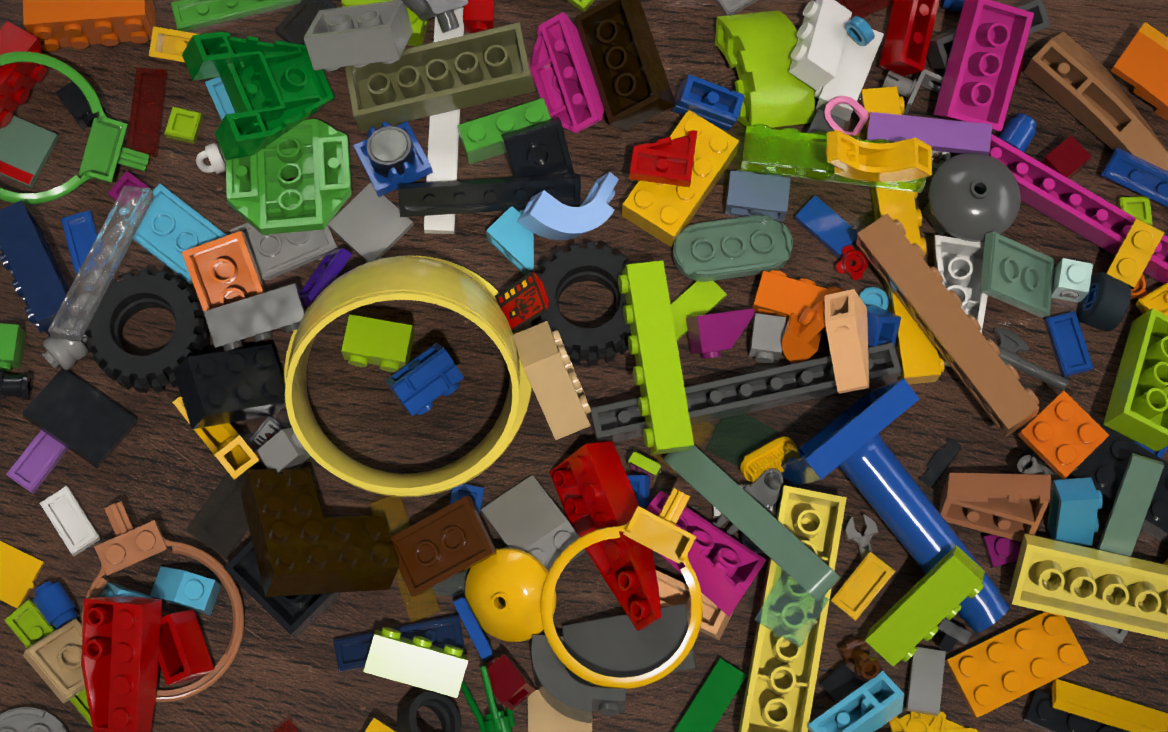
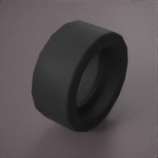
(438, 703)

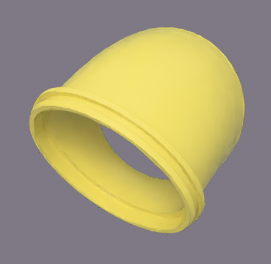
(417, 280)

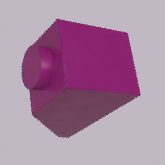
(716, 331)

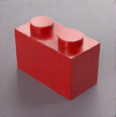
(182, 648)

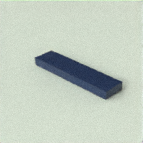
(353, 650)

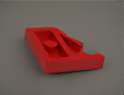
(665, 161)

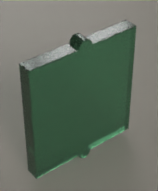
(738, 437)

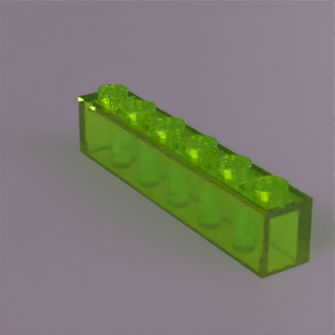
(802, 156)

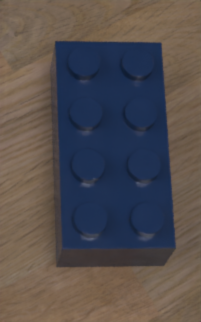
(31, 264)

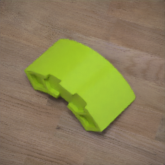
(761, 52)

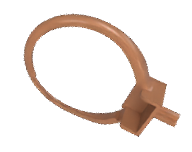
(146, 541)

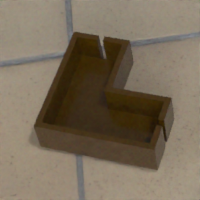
(309, 553)

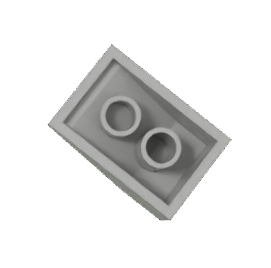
(531, 522)

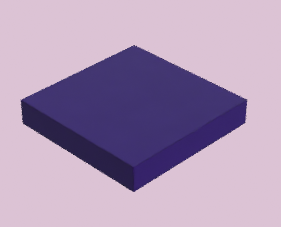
(324, 275)

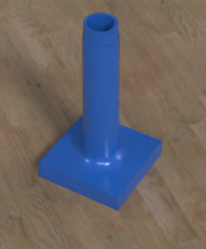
(858, 449)

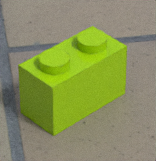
(377, 343)

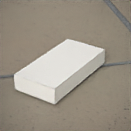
(70, 521)

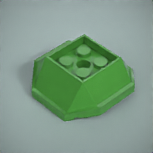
(322, 185)

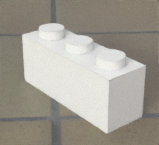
(820, 42)
(850, 75)

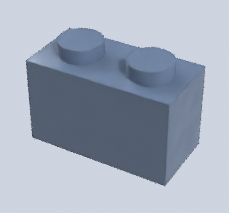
(757, 195)

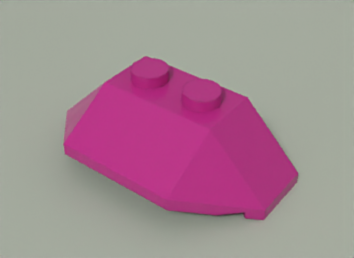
(565, 75)

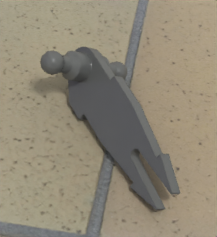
(764, 490)

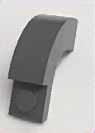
(567, 694)

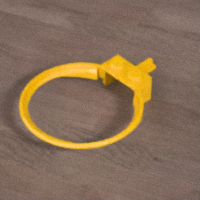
(660, 536)

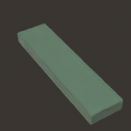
(1131, 505)

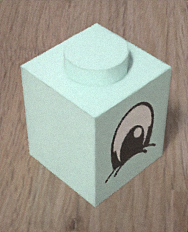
(1071, 280)

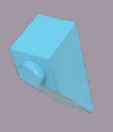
(863, 709)

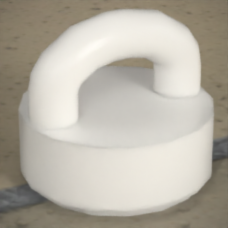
(216, 158)

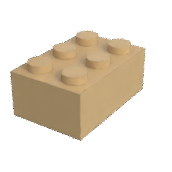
(553, 379)

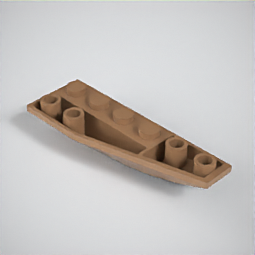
(1094, 98)

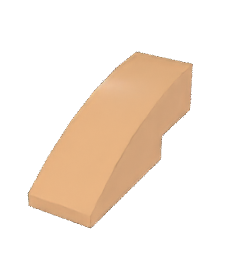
(675, 592)

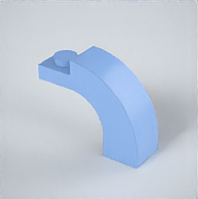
(558, 221)

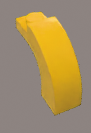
(878, 161)
(224, 444)

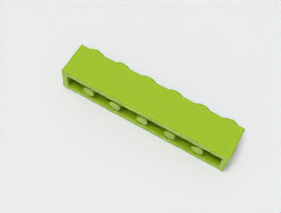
(656, 358)

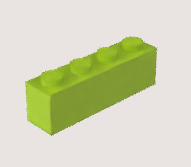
(925, 606)

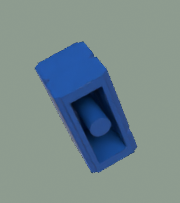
(709, 101)
(425, 380)

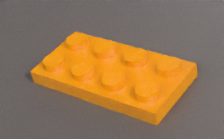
(1016, 662)

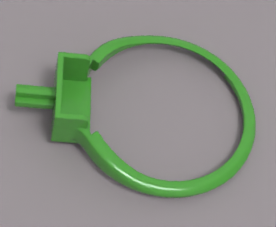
(103, 144)

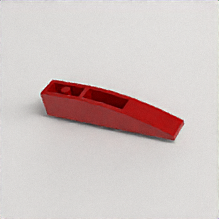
(600, 496)
(121, 661)

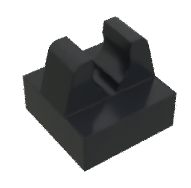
(951, 633)

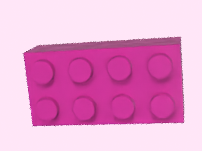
(983, 63)

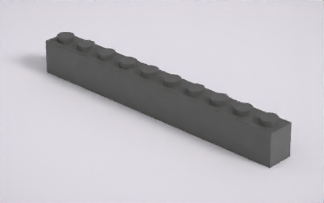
(745, 393)

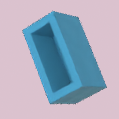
(1074, 511)

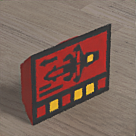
(523, 301)

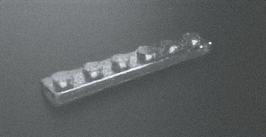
(101, 264)

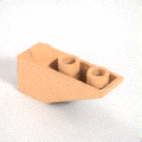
(848, 340)

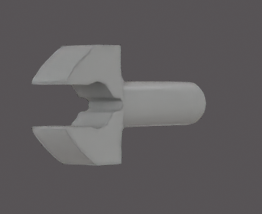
(863, 542)

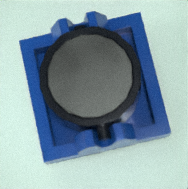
(392, 157)

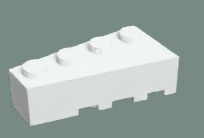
(961, 270)

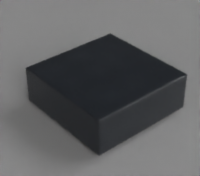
(840, 683)

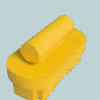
(768, 456)

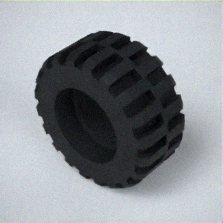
(578, 266)
(120, 304)

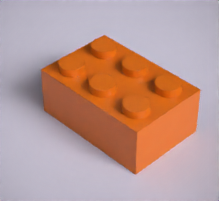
(223, 271)

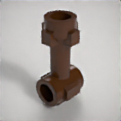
(857, 652)

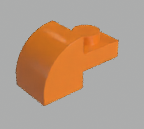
(803, 333)

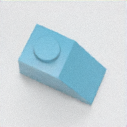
(513, 240)
(186, 590)

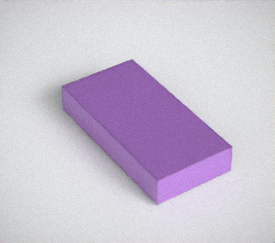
(37, 461)

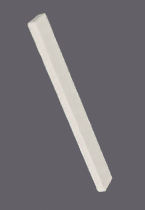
(444, 143)

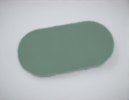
(732, 248)

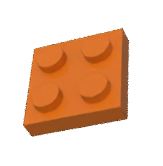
(1063, 435)

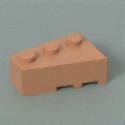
(996, 502)

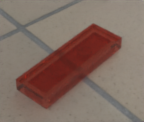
(147, 110)

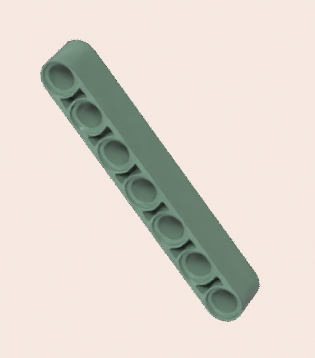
(754, 521)

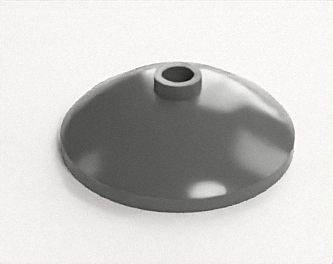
(963, 210)

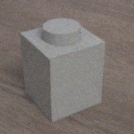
(766, 337)
(283, 451)

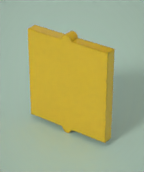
(17, 574)

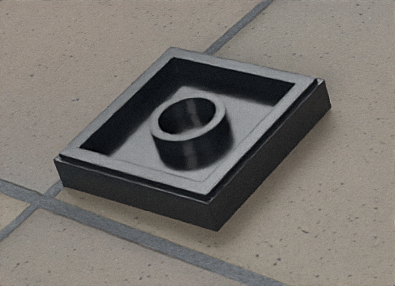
(538, 150)

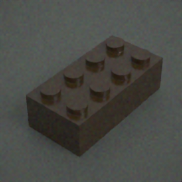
(624, 62)

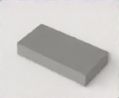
(925, 681)

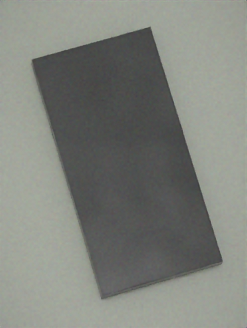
(619, 650)

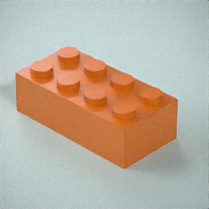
(88, 22)

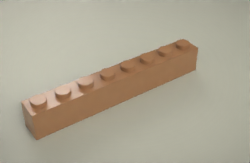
(947, 325)

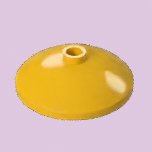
(520, 582)

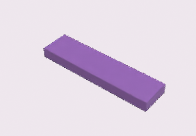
(939, 133)

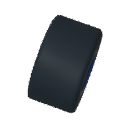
(1105, 303)

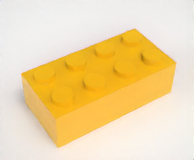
(668, 209)

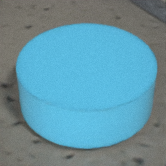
(875, 297)

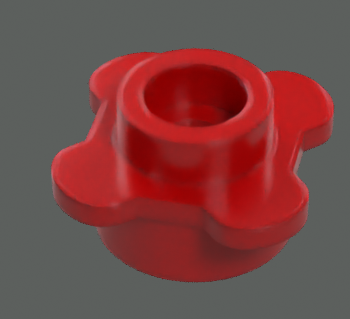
(844, 265)

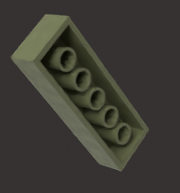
(442, 77)

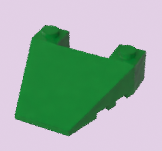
(266, 84)

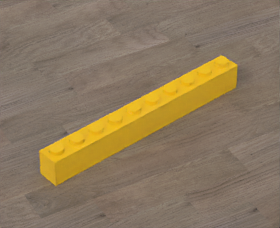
(914, 349)

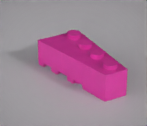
(720, 562)

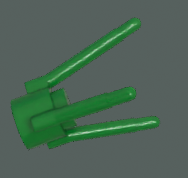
(496, 720)

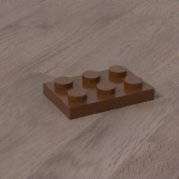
(441, 546)

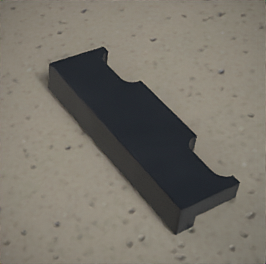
(940, 463)

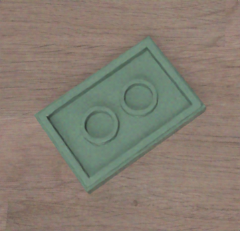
(1017, 274)

